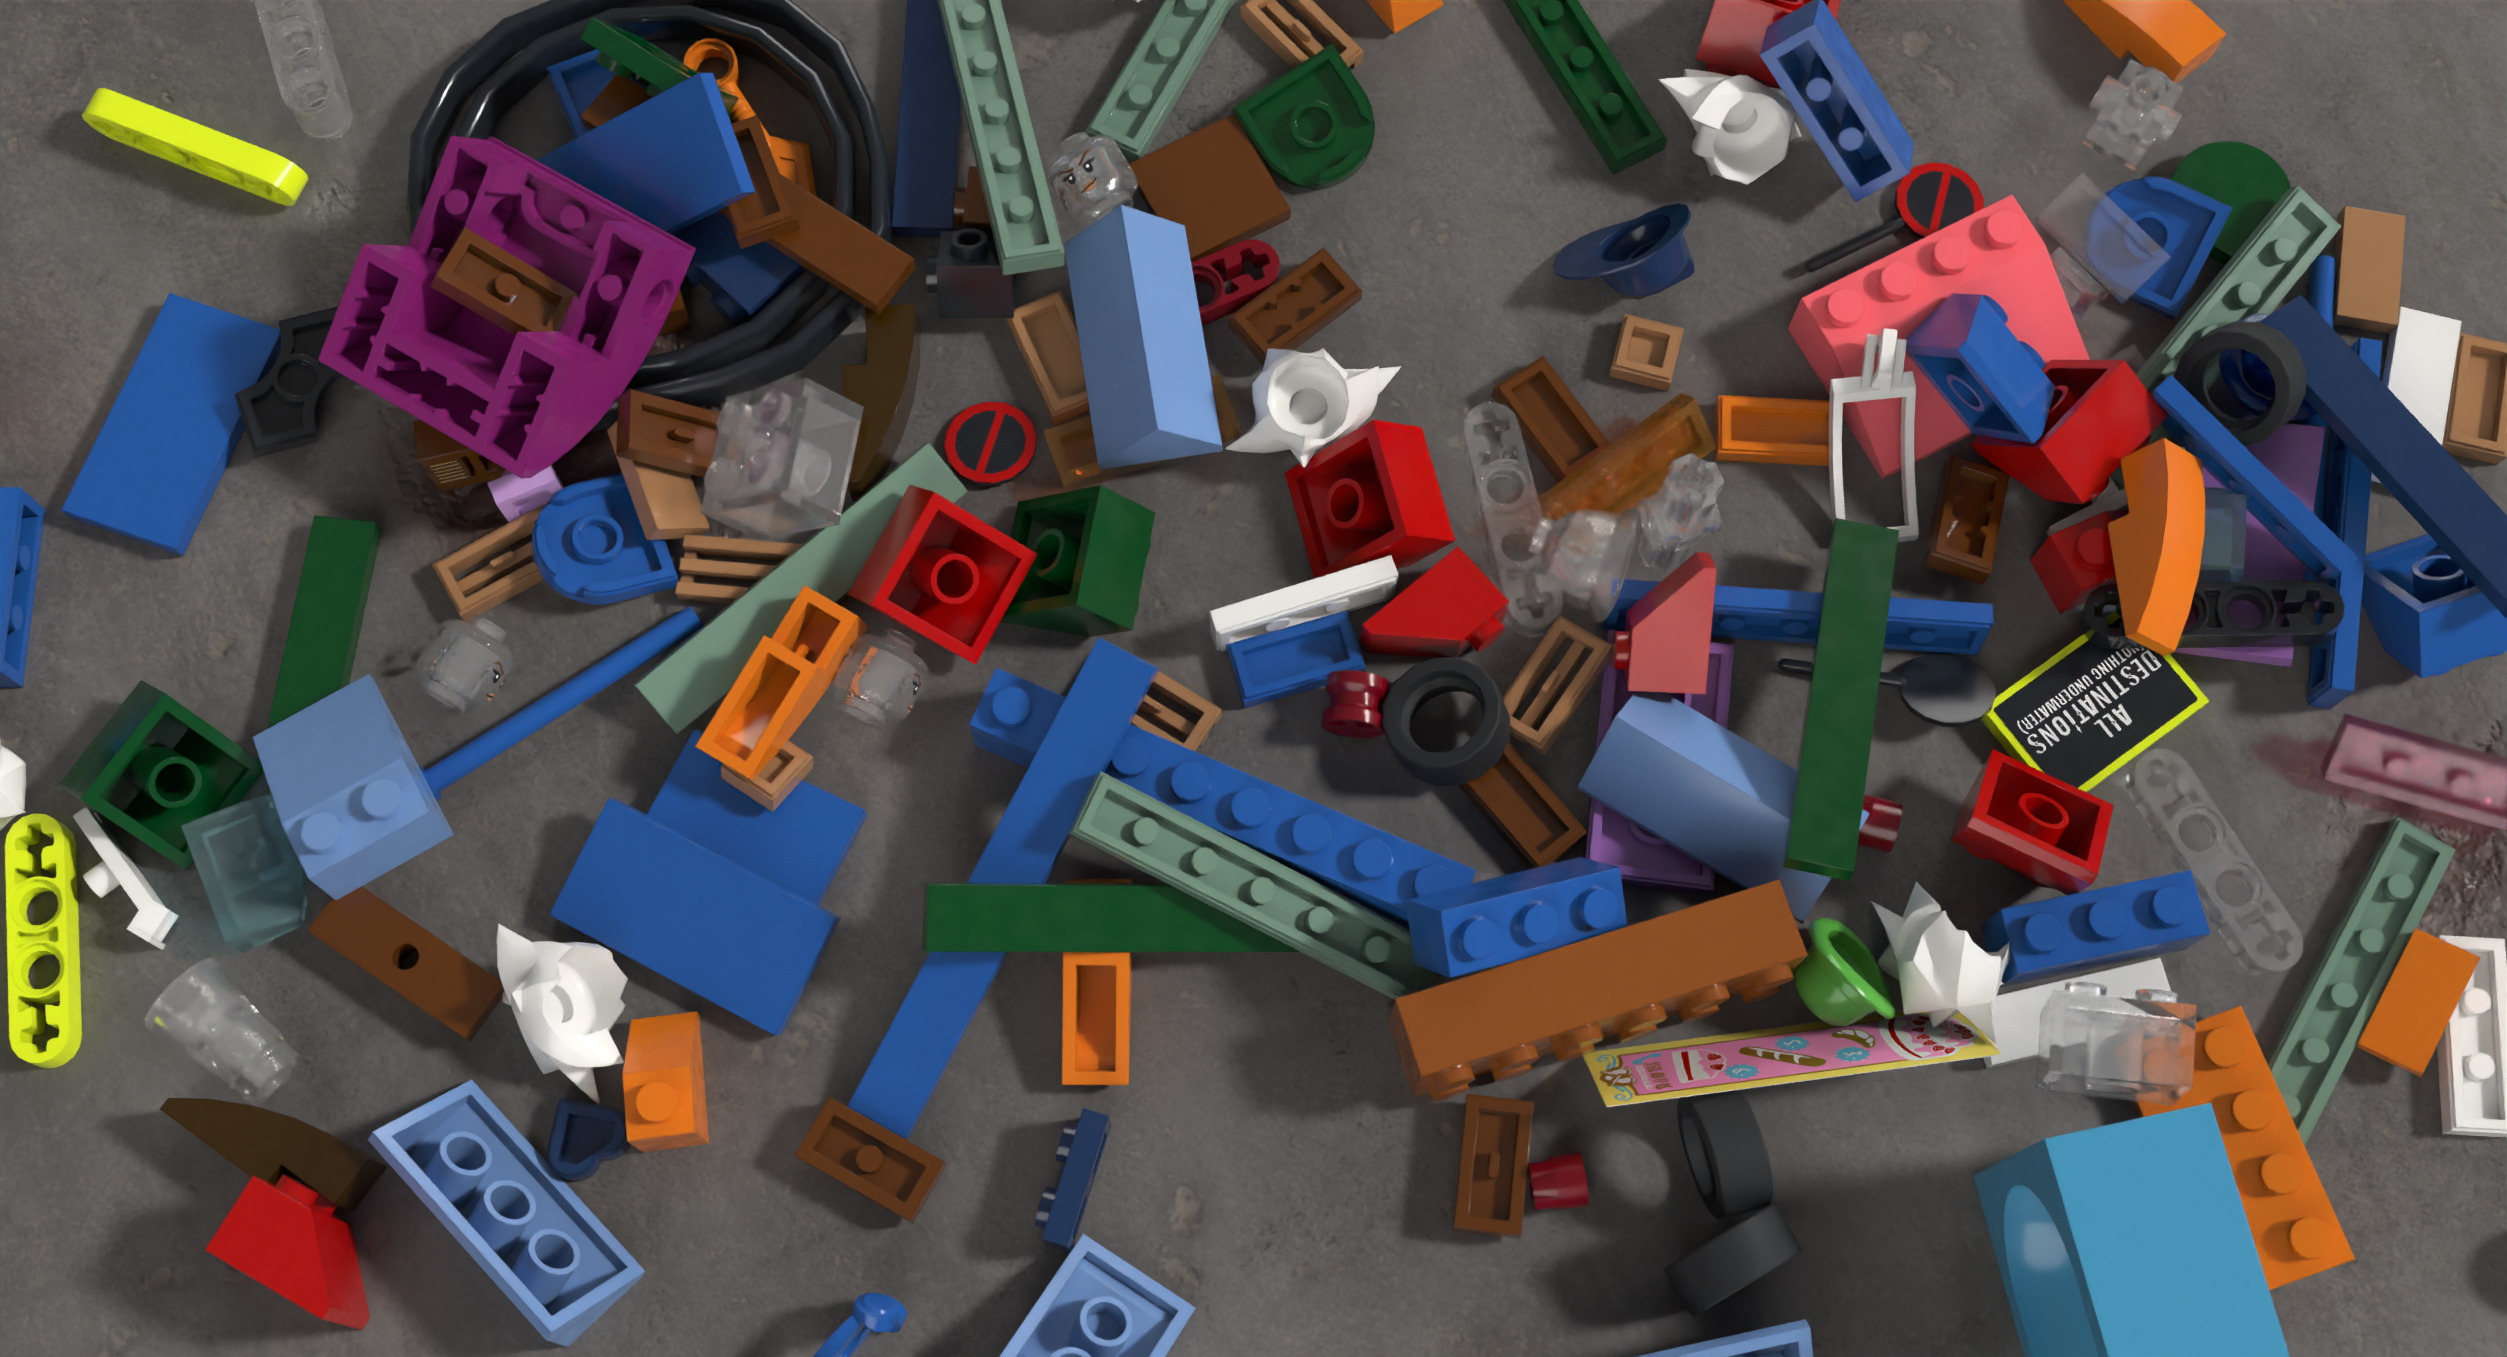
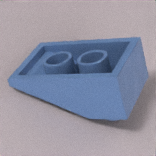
(349, 789)
(1100, 1310)

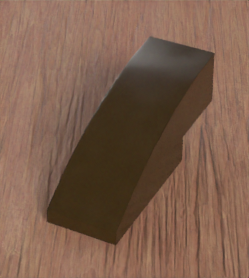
(884, 390)
(277, 1144)

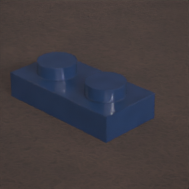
(1064, 1207)

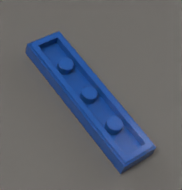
(2243, 473)

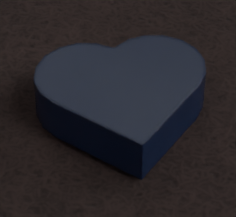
(584, 1138)

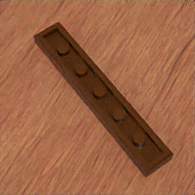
(827, 239)

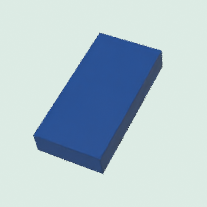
(1293, 658)

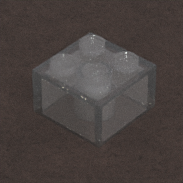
(782, 459)
(2116, 1044)

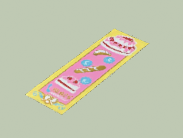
(1781, 1056)

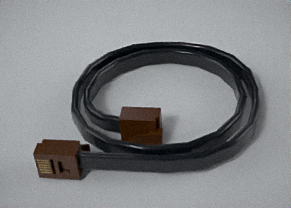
(737, 357)

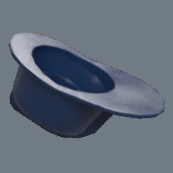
(1634, 255)

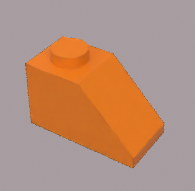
(665, 1083)

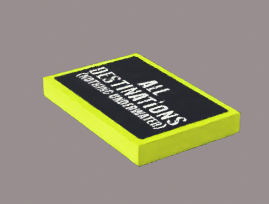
(2092, 709)

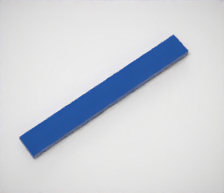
(1019, 852)

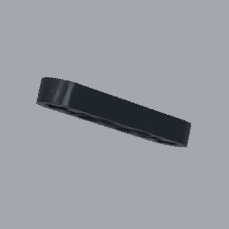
(2214, 627)

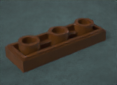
(381, 939)

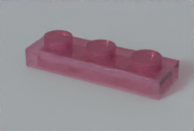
(2418, 770)

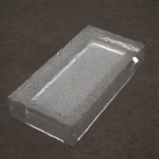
(2102, 238)

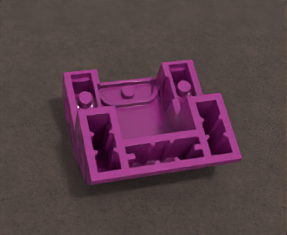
(494, 391)

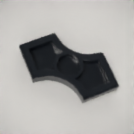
(283, 405)

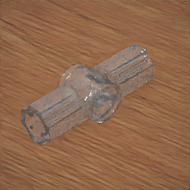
(1680, 513)

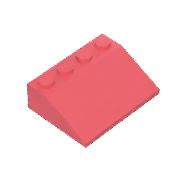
(1983, 254)

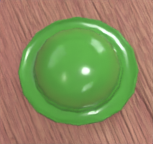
(1841, 976)

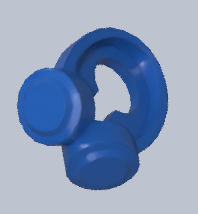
(869, 1313)

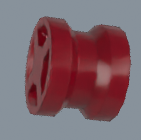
(1355, 704)

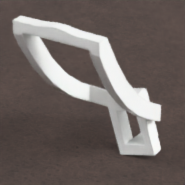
(1874, 387)

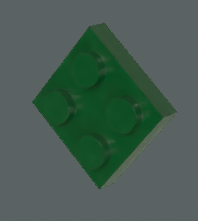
(641, 60)

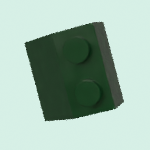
(1086, 564)
(160, 770)

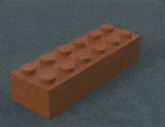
(1596, 990)

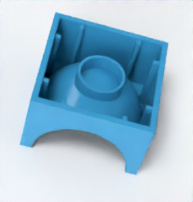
(2130, 1244)

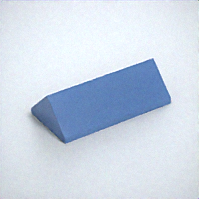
(1141, 340)
(1702, 793)
(509, 1211)

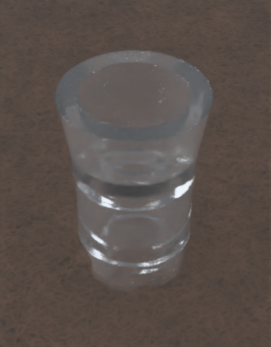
(223, 1032)

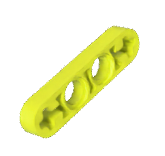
(195, 147)
(31, 942)

